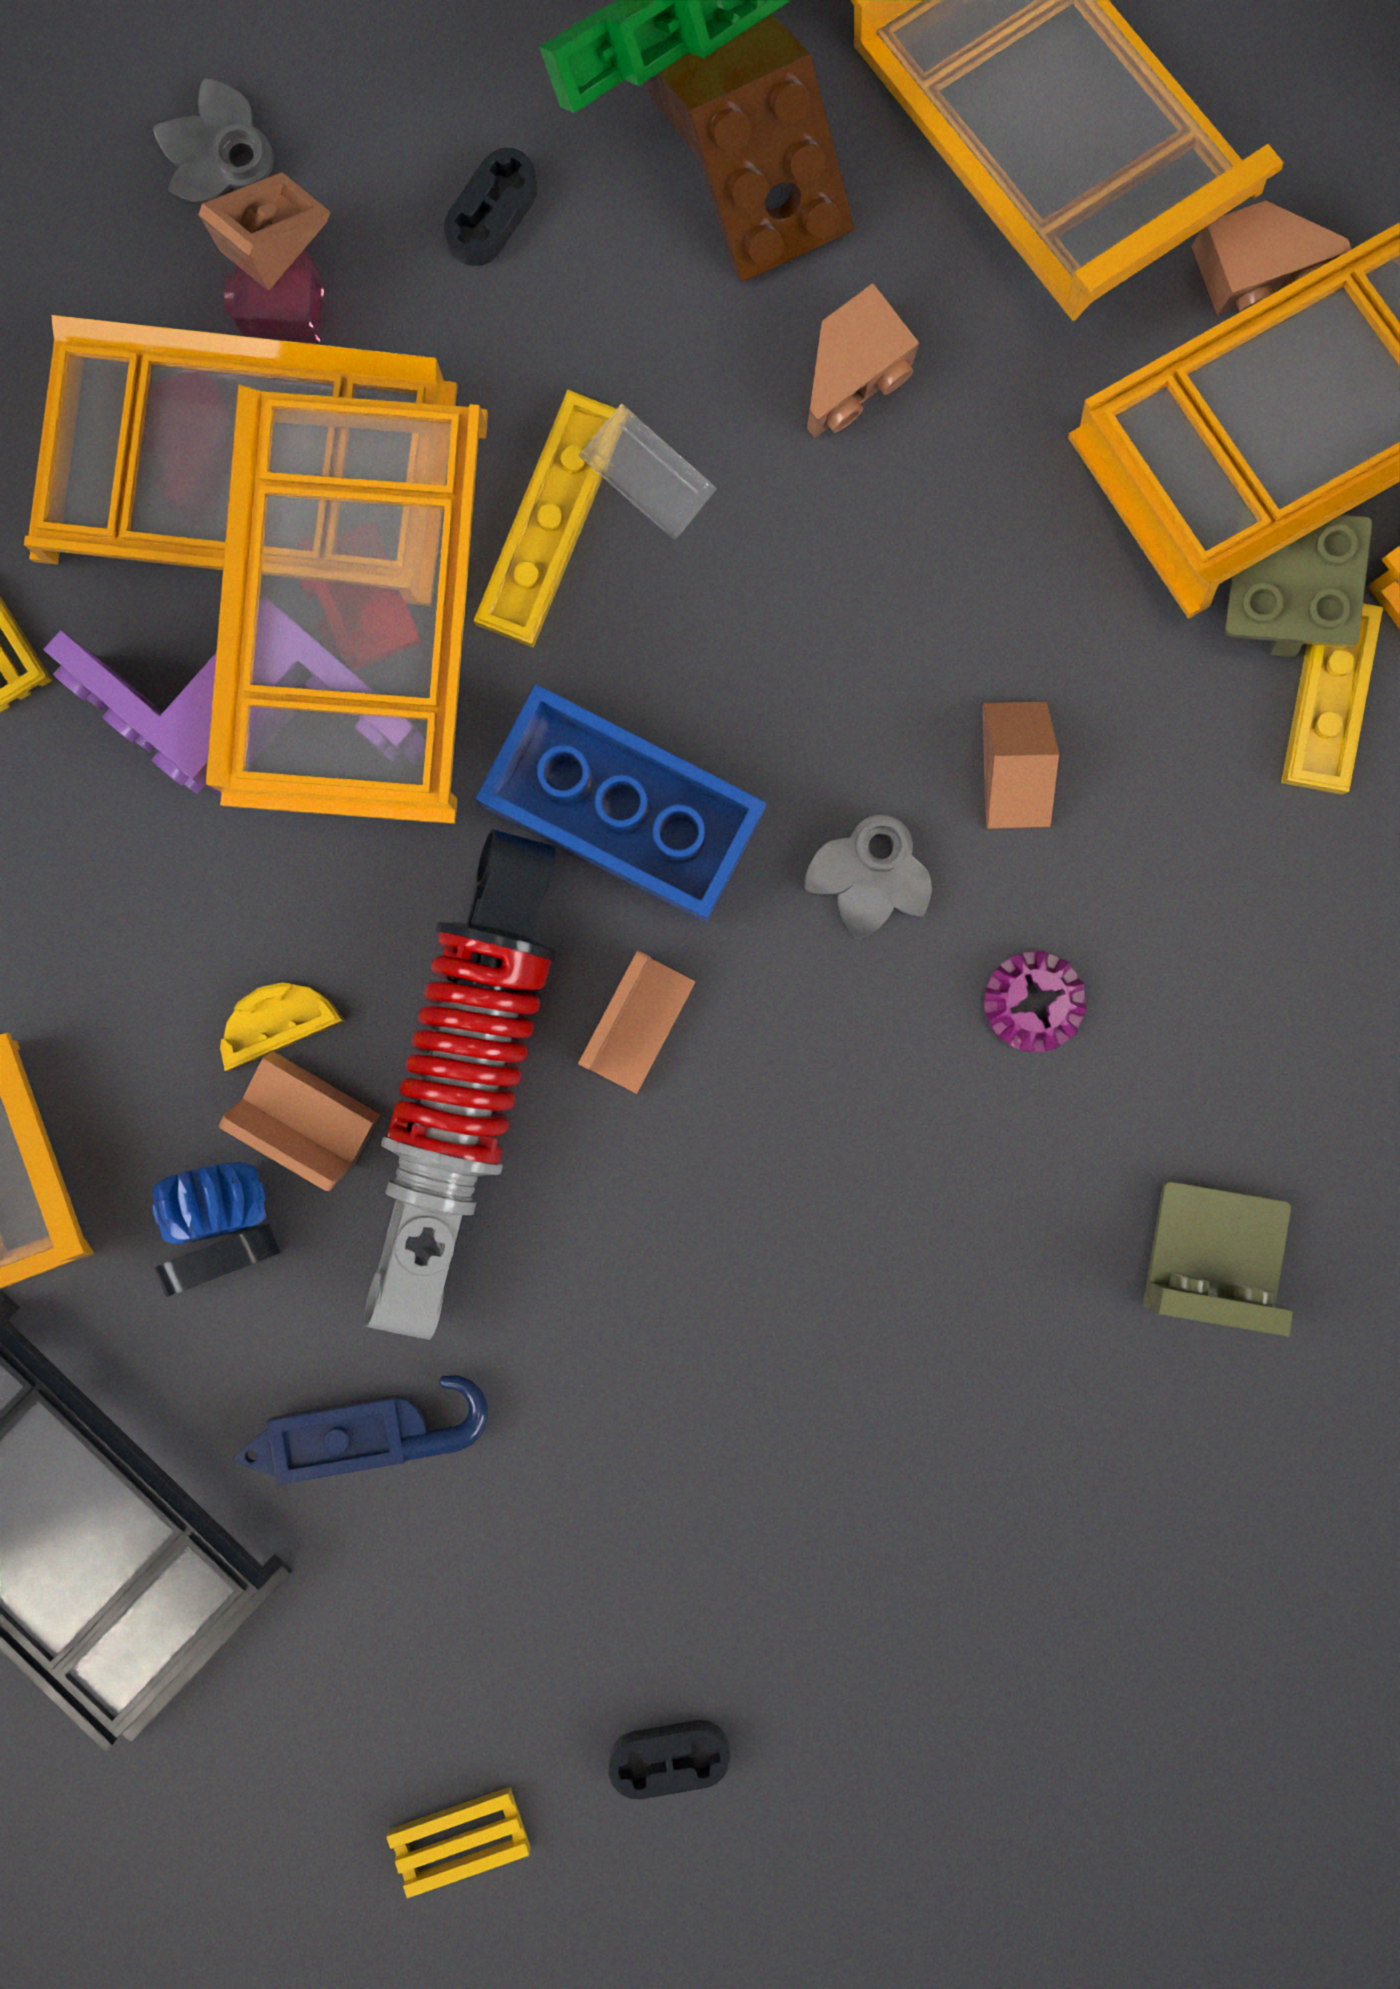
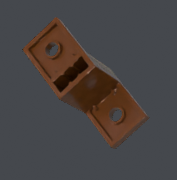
(753, 124)

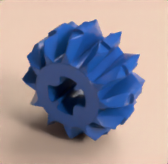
(208, 1202)

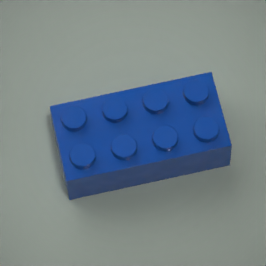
(621, 803)

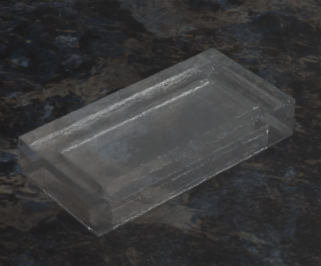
(647, 471)

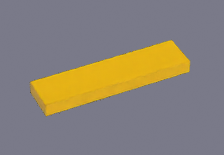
(545, 526)

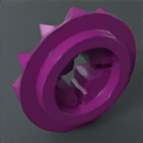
(1008, 987)

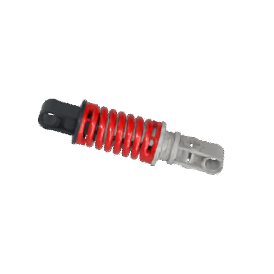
(465, 1078)

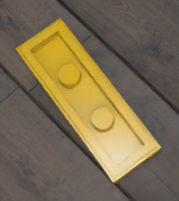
(1331, 710)

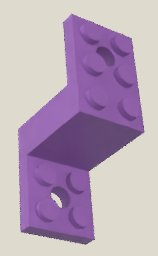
(178, 732)

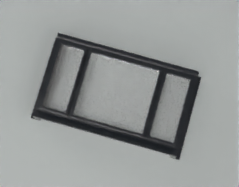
(104, 1560)

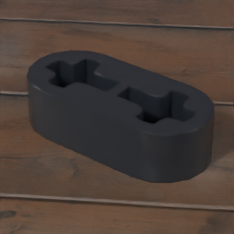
(479, 198)
(217, 1260)
(672, 1775)

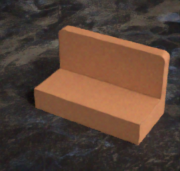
(637, 1022)
(301, 1122)

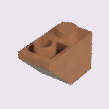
(1259, 253)
(858, 353)

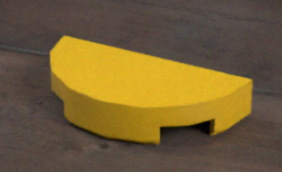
(273, 1020)

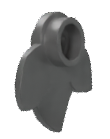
(209, 143)
(869, 885)

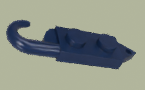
(360, 1436)

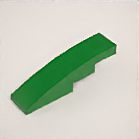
(640, 40)

